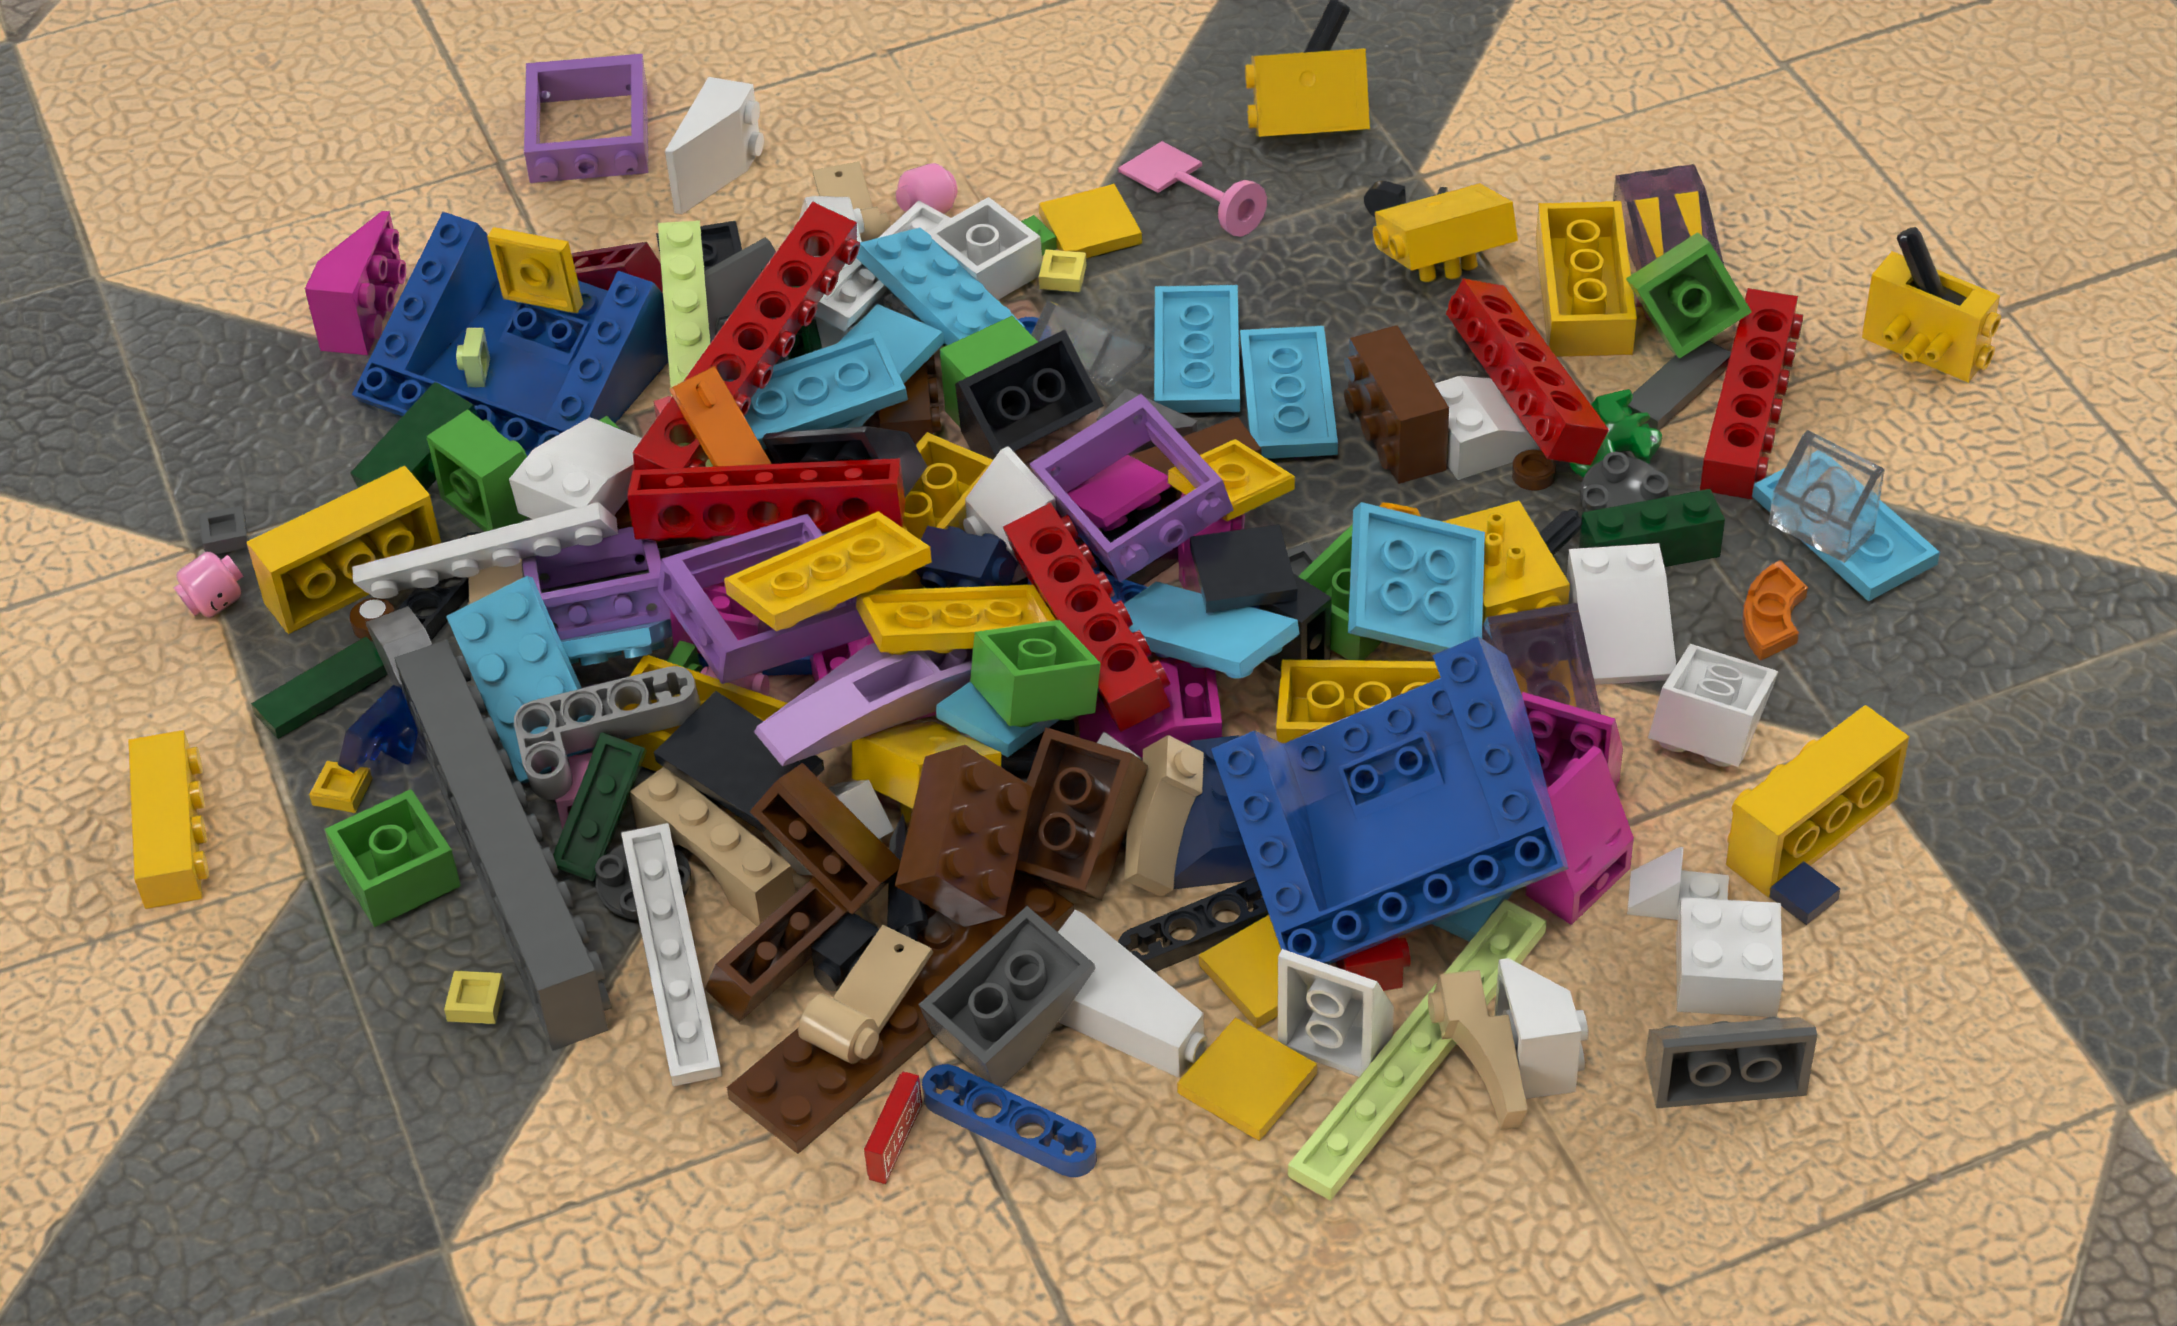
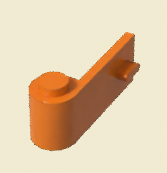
(718, 421)

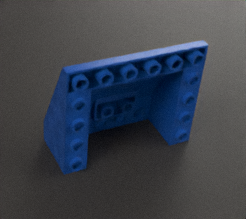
(544, 362)
(1396, 810)

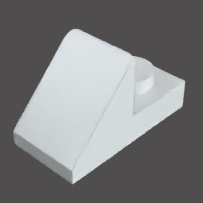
(1661, 883)

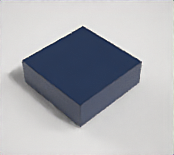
(1805, 892)

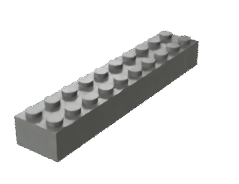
(504, 846)

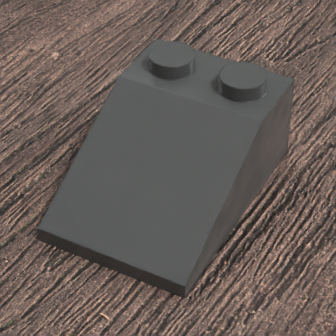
(1007, 997)

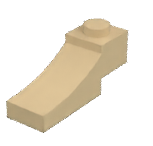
(1161, 813)
(1487, 1041)

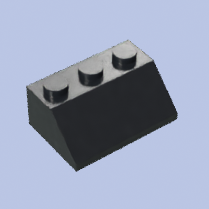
(1025, 397)
(848, 445)

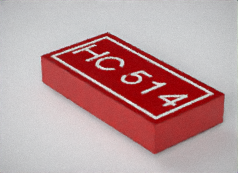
(893, 1127)

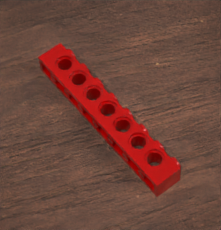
(749, 326)

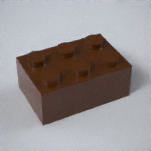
(1397, 404)
(1078, 812)
(964, 836)

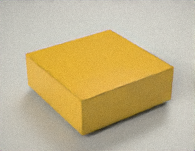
(340, 788)

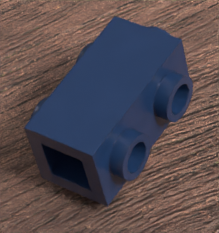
(965, 559)

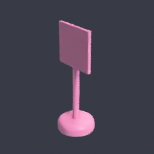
(1163, 165)

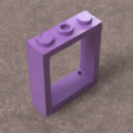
(586, 80)
(1107, 443)
(690, 571)
(602, 604)

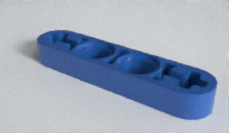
(1013, 1114)

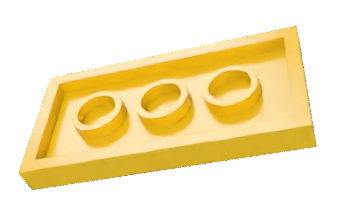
(827, 571)
(946, 616)

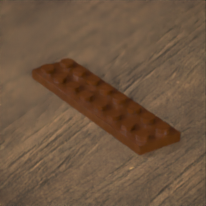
(805, 1089)

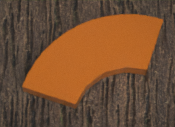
(1769, 610)

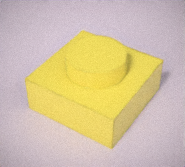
(1062, 270)
(474, 997)

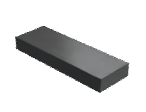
(1679, 383)

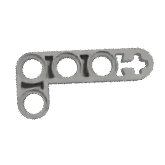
(605, 705)

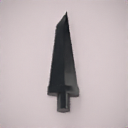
(904, 911)

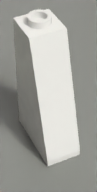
(1130, 1004)

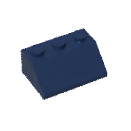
(1211, 841)

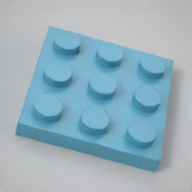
(1414, 579)

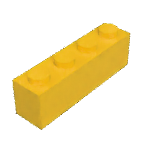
(166, 819)

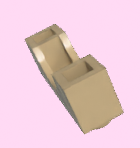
(746, 869)

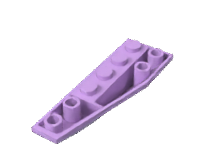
(863, 698)

